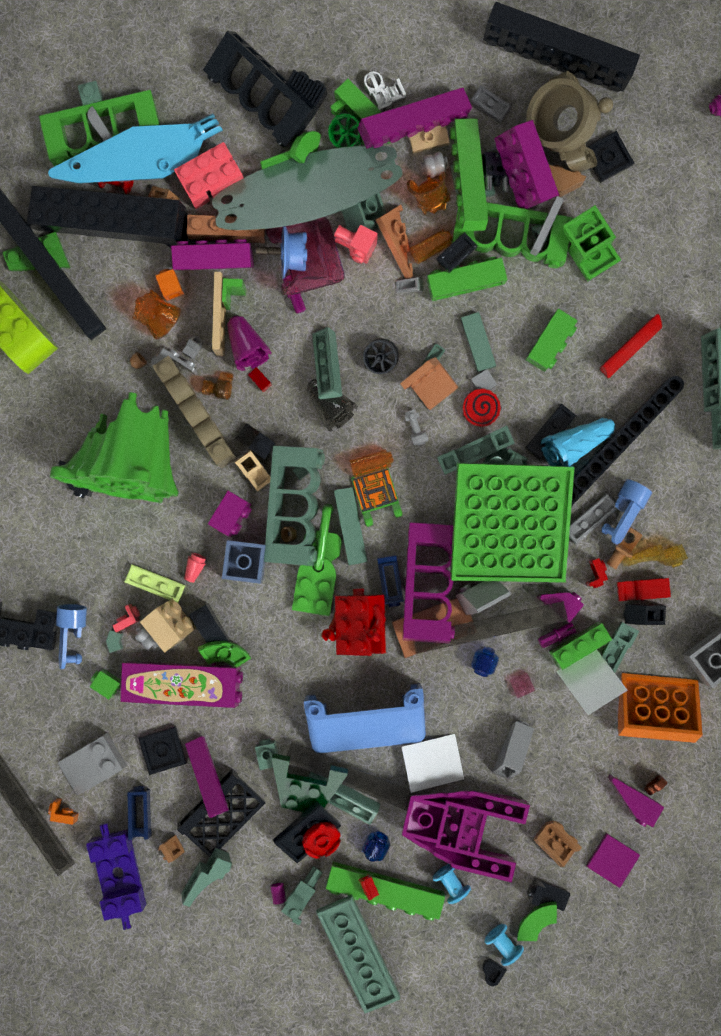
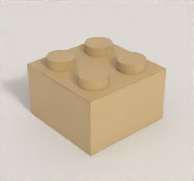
(168, 625)

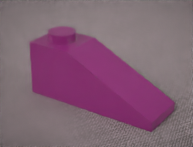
(641, 806)

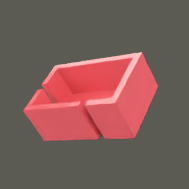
(208, 172)

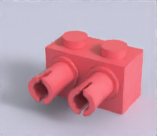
(360, 244)

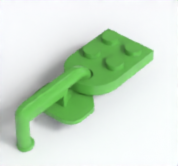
(314, 587)

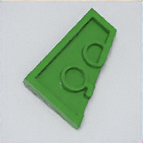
(17, 260)

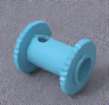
(451, 882)
(504, 944)

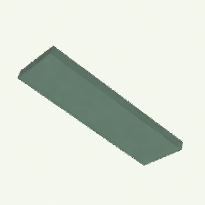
(358, 954)

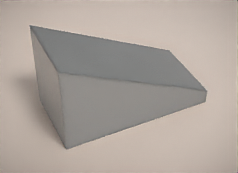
(409, 285)

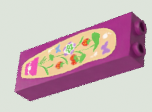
(181, 684)

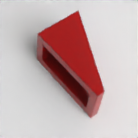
(259, 379)

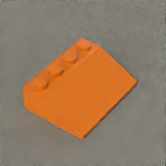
(660, 708)

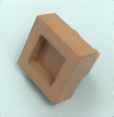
(171, 849)

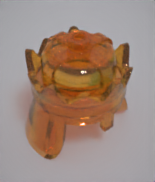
(430, 194)
(156, 314)

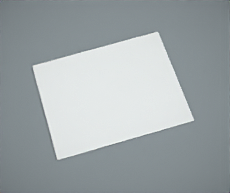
(592, 682)
(432, 763)

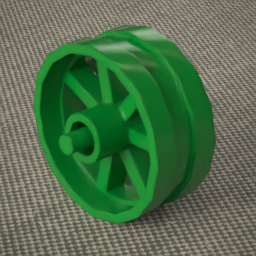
(345, 131)

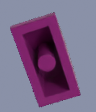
(571, 601)

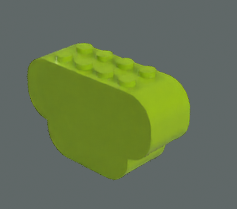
(21, 333)

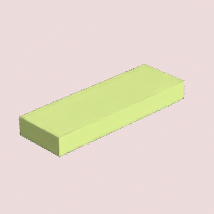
(154, 583)

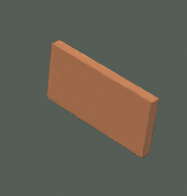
(433, 613)

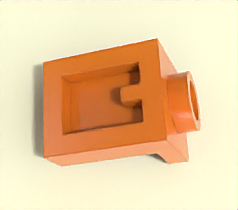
(65, 815)

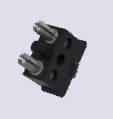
(494, 170)

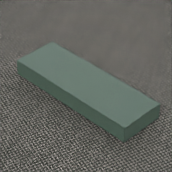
(478, 342)

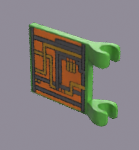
(376, 492)

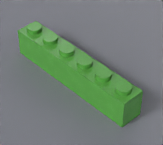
(470, 175)
(392, 891)

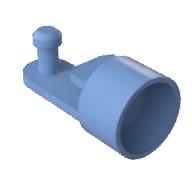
(630, 501)
(67, 617)

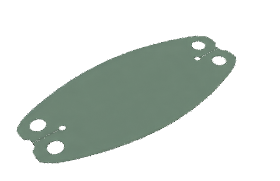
(308, 190)

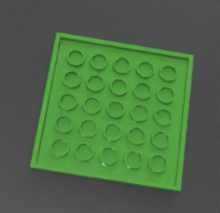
(511, 522)

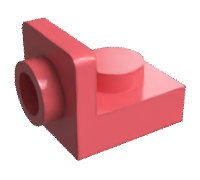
(125, 621)

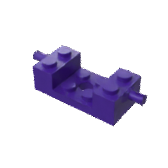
(120, 894)

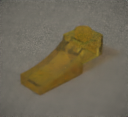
(671, 556)

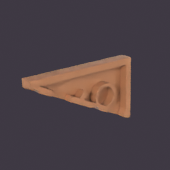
(396, 238)

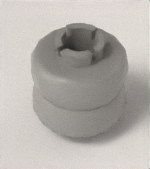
(434, 164)
(145, 638)

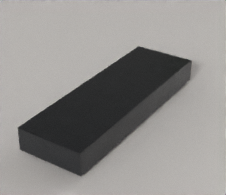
(556, 423)

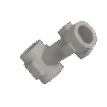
(419, 437)

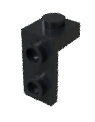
(544, 893)

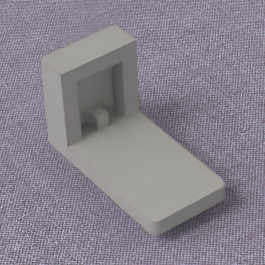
(174, 355)

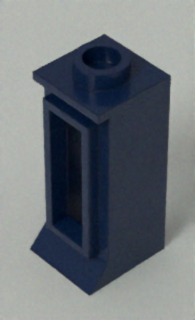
(393, 601)
(133, 830)

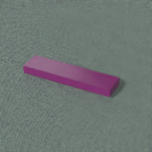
(206, 777)

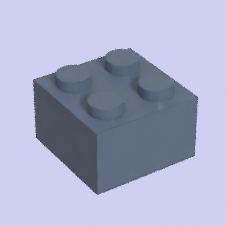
(244, 562)

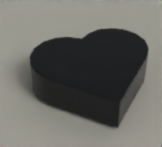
(493, 972)

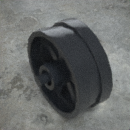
(381, 356)

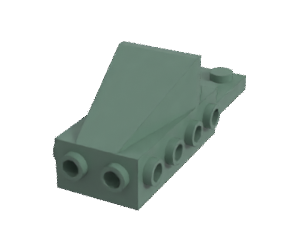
(711, 372)

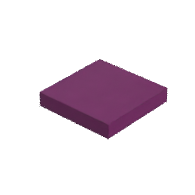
(613, 860)

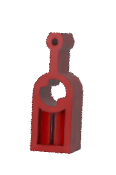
(643, 589)

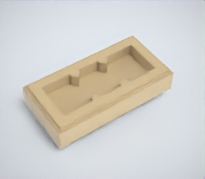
(429, 140)

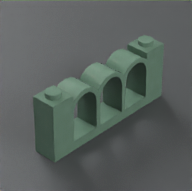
(295, 458)

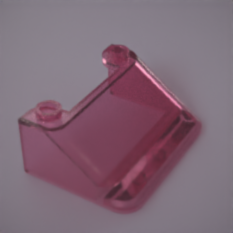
(323, 259)

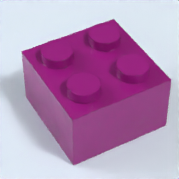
(230, 514)

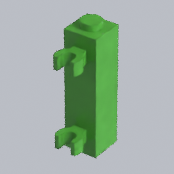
(353, 101)

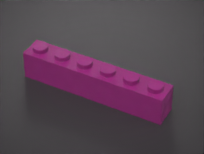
(414, 118)

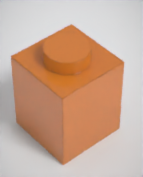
(169, 284)

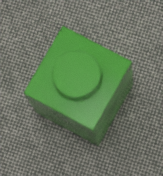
(105, 683)

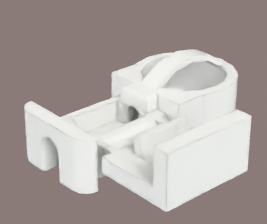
(385, 94)

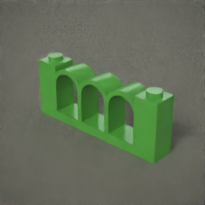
(54, 123)
(557, 242)

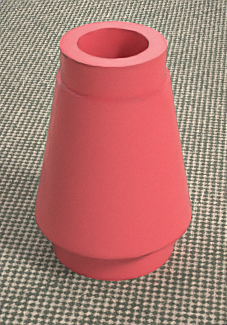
(194, 567)

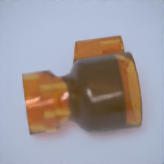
(221, 388)

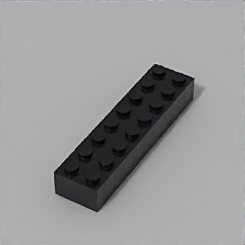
(560, 47)
(106, 215)

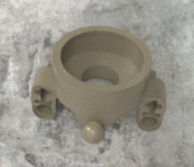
(547, 105)

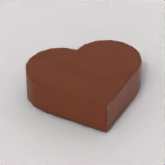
(655, 785)

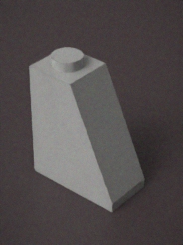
(514, 750)

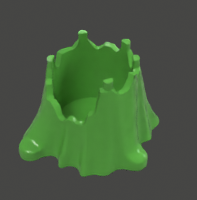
(125, 458)

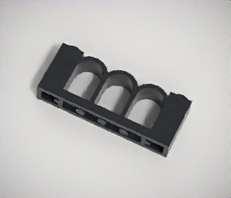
(220, 68)

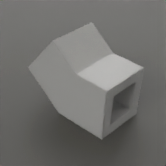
(193, 347)

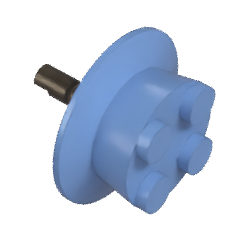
(291, 251)

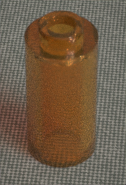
(431, 246)
(371, 463)

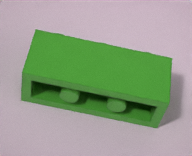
(552, 340)
(580, 645)

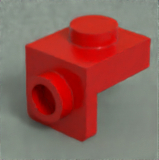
(598, 568)

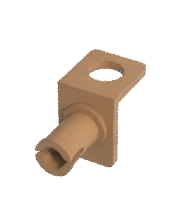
(623, 549)

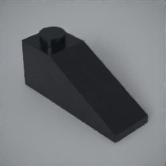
(208, 624)

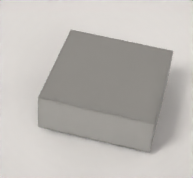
(484, 381)

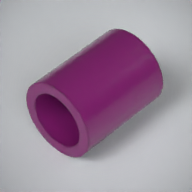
(278, 893)

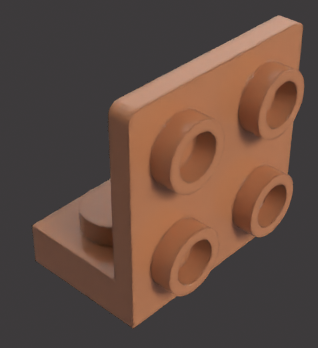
(431, 383)

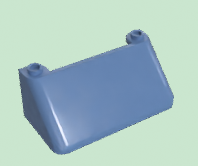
(368, 727)

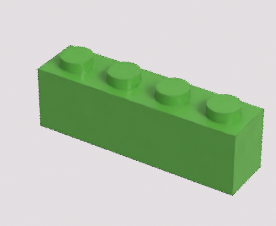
(467, 279)

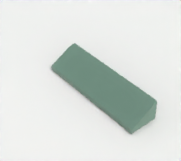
(327, 364)
(350, 526)
(352, 802)

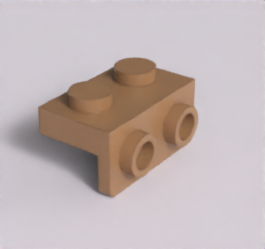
(557, 842)

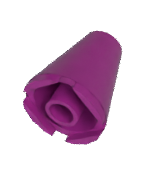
(246, 344)

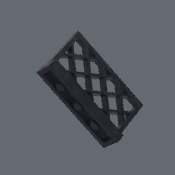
(199, 812)

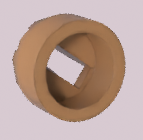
(137, 361)
(284, 534)

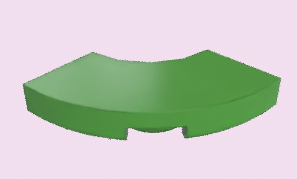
(305, 144)
(224, 652)
(536, 920)

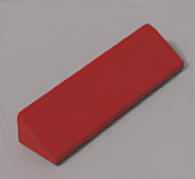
(636, 342)

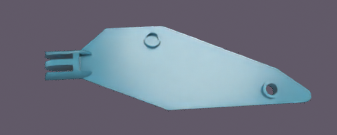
(139, 153)

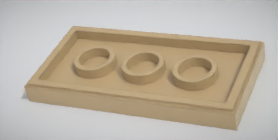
(219, 317)

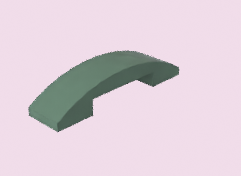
(476, 450)
(621, 640)

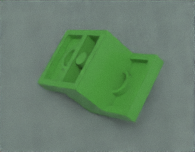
(591, 243)

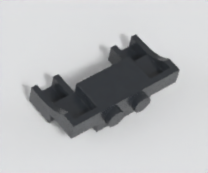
(29, 634)

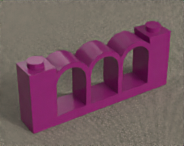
(427, 630)

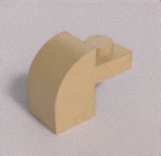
(253, 470)

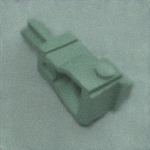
(301, 895)

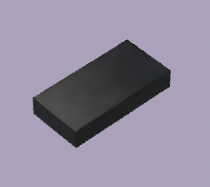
(456, 252)

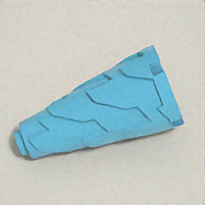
(572, 444)

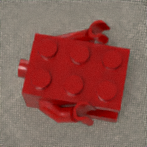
(358, 624)

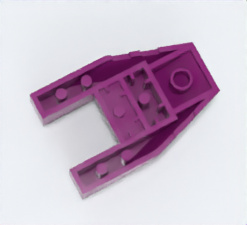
(453, 828)

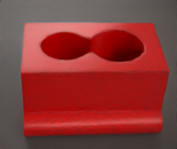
(368, 887)

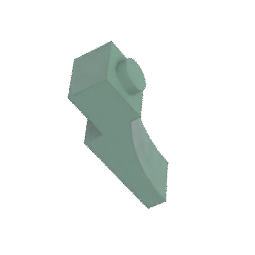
(205, 874)

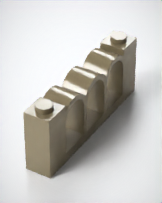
(195, 412)

